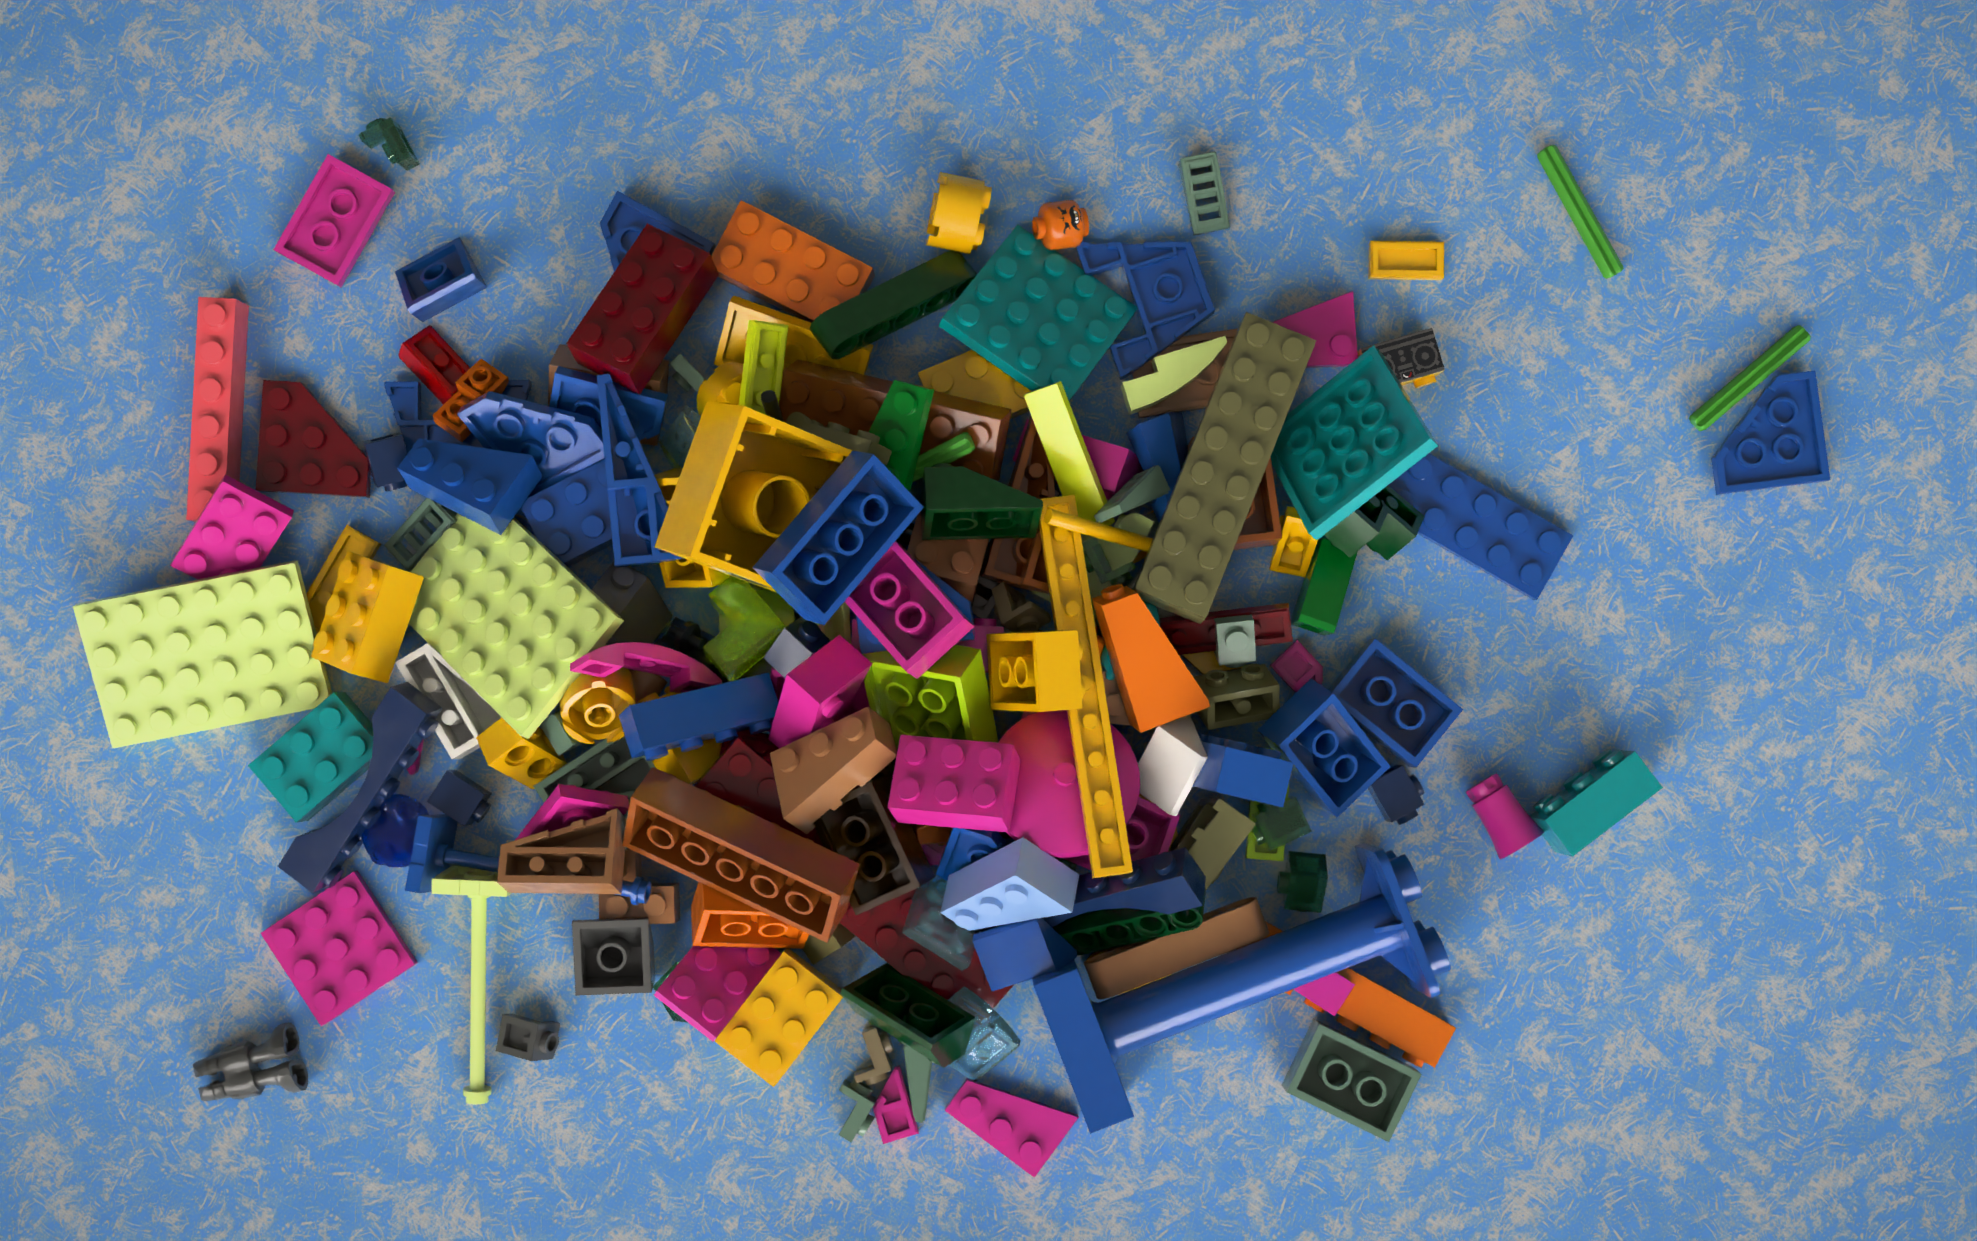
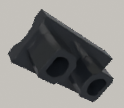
(689, 640)

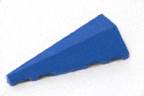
(1164, 444)
(633, 491)

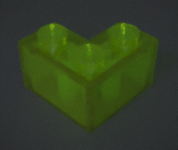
(750, 629)

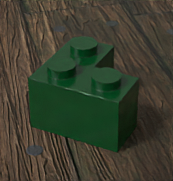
(1381, 523)

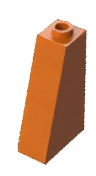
(1145, 664)

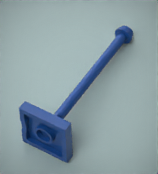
(435, 852)

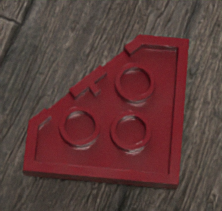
(306, 447)

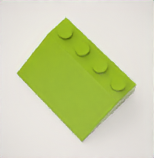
(942, 703)

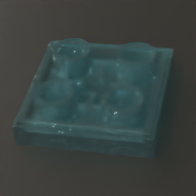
(935, 930)

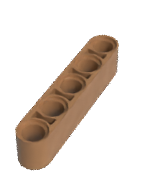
(1152, 959)

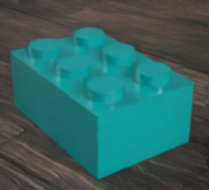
(317, 757)
(1594, 800)

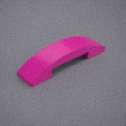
(684, 671)

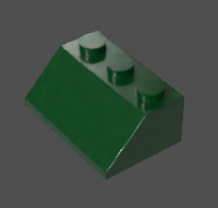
(911, 1014)

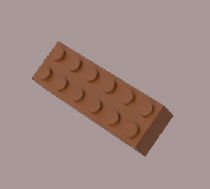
(855, 400)
(739, 854)

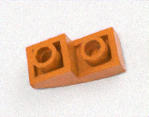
(473, 384)

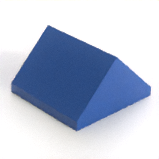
(439, 280)
(1021, 952)

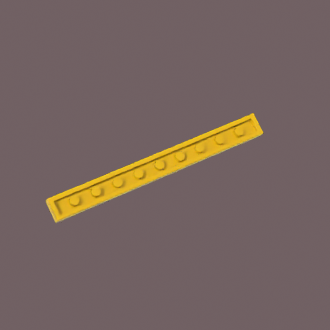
(1091, 725)

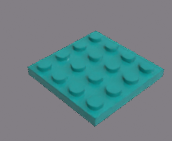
(1037, 315)
(1348, 442)

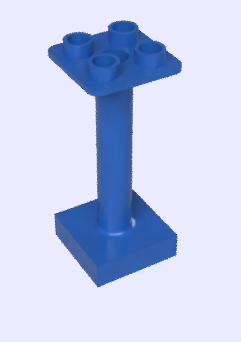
(1097, 1034)

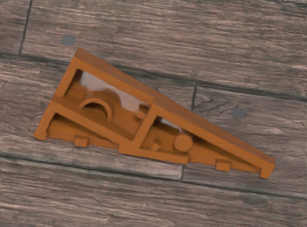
(1021, 560)

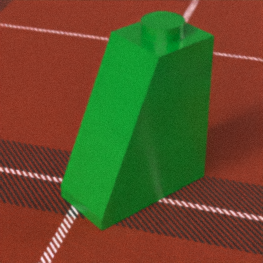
(1323, 589)

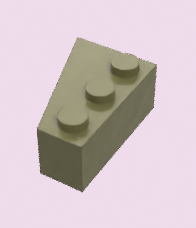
(1213, 835)

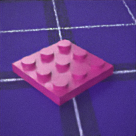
(339, 948)

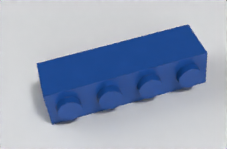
(698, 716)

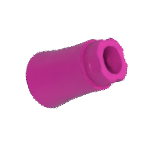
(1503, 816)

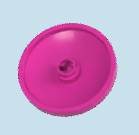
(1047, 789)

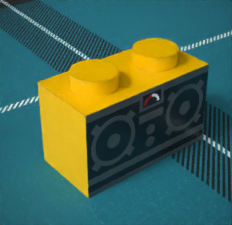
(1412, 357)

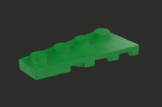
(902, 427)

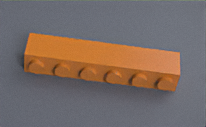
(1389, 1018)

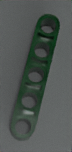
(892, 304)
(1124, 926)

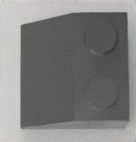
(635, 602)
(613, 956)

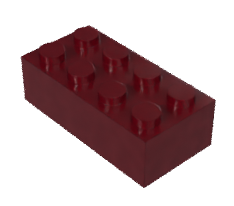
(643, 308)

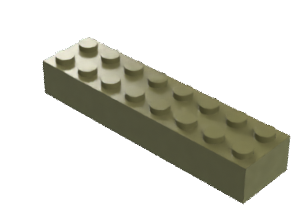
(1223, 468)

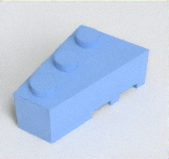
(1009, 888)

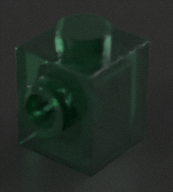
(1279, 824)
(1303, 881)

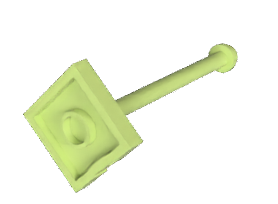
(478, 886)

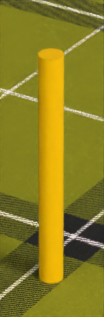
(1097, 530)

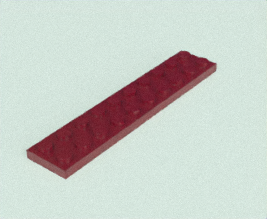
(749, 782)

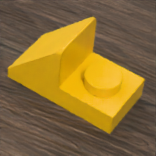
(1295, 549)

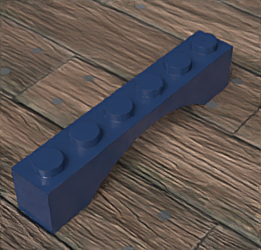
(398, 728)
(1157, 884)

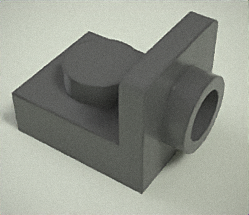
(527, 1038)

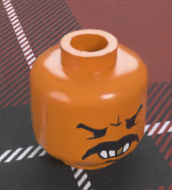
(1060, 225)

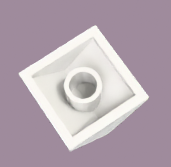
(1171, 764)

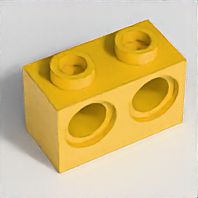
(518, 757)

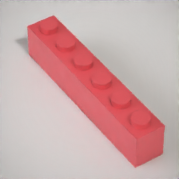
(217, 398)

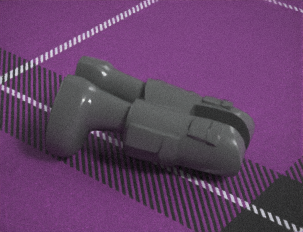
(241, 1067)

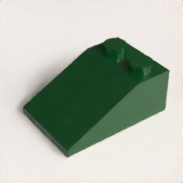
(973, 506)

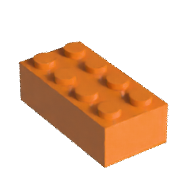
(787, 265)

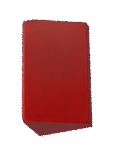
(433, 362)

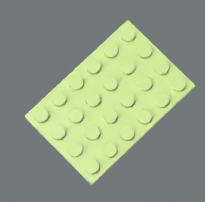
(508, 618)
(203, 653)

